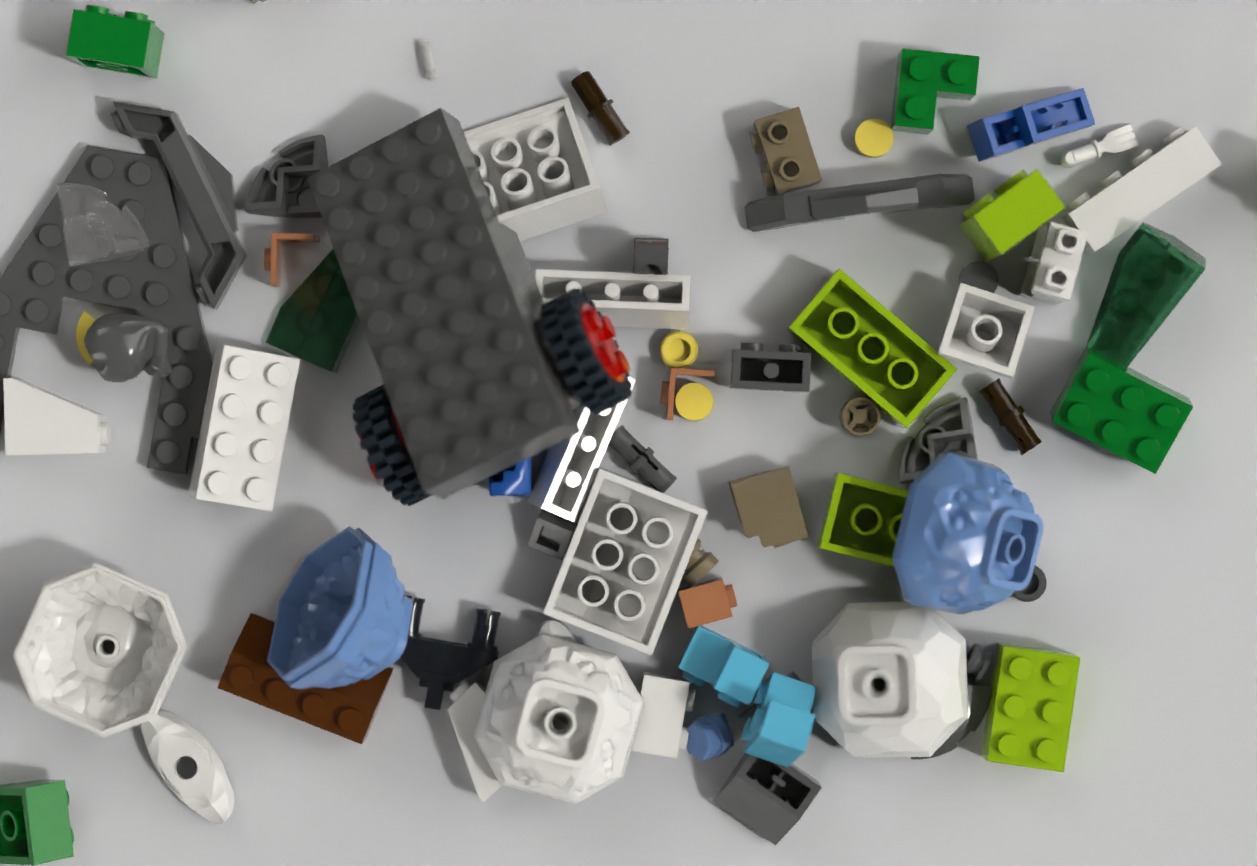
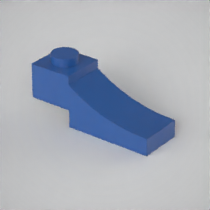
(1030, 124)

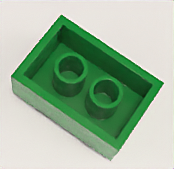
(1121, 410)

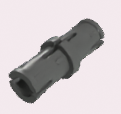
(641, 460)

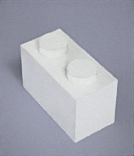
(662, 715)

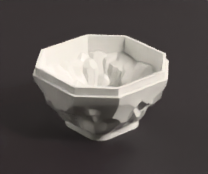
(65, 657)
(549, 680)

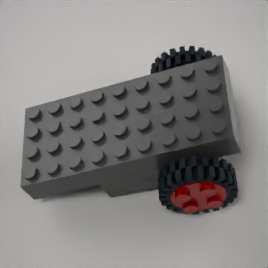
(455, 318)

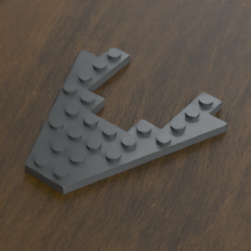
(151, 282)

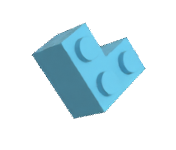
(724, 664)
(781, 720)

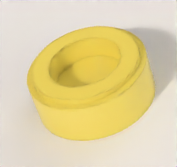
(873, 138)
(678, 350)
(694, 401)

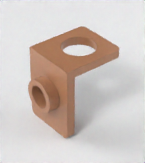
(272, 255)
(668, 388)

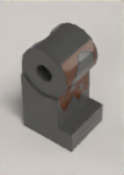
(650, 256)

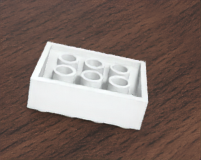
(537, 170)
(625, 561)

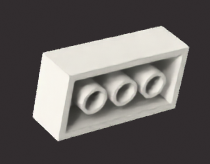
(244, 427)

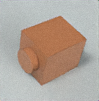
(707, 602)

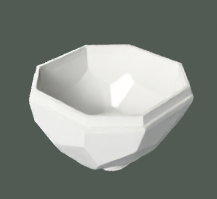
(922, 671)

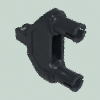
(446, 663)

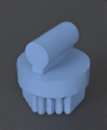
(709, 737)

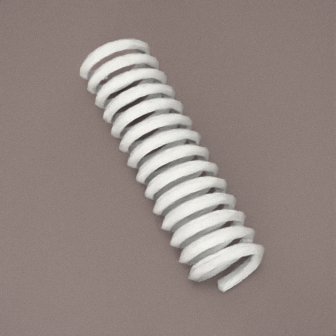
(430, 59)

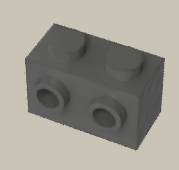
(770, 370)

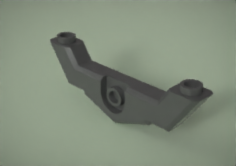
(204, 188)
(859, 199)

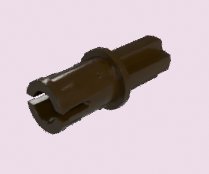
(599, 107)

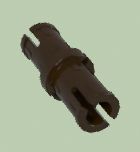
(1010, 416)

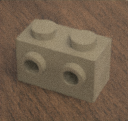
(785, 152)

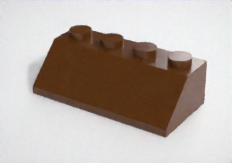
(339, 710)

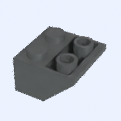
(767, 796)

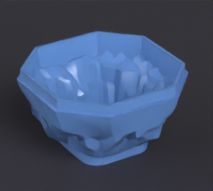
(965, 537)
(340, 615)

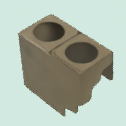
(769, 507)

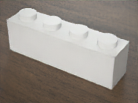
(1142, 189)
(625, 297)
(574, 462)

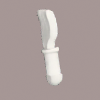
(1111, 143)

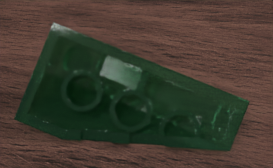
(1143, 289)
(317, 318)

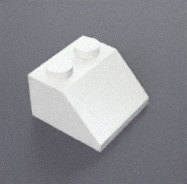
(985, 330)

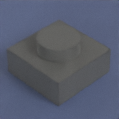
(552, 534)

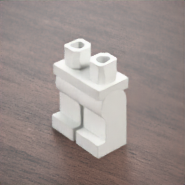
(1059, 258)

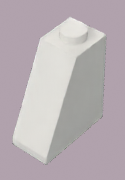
(49, 424)
(464, 716)

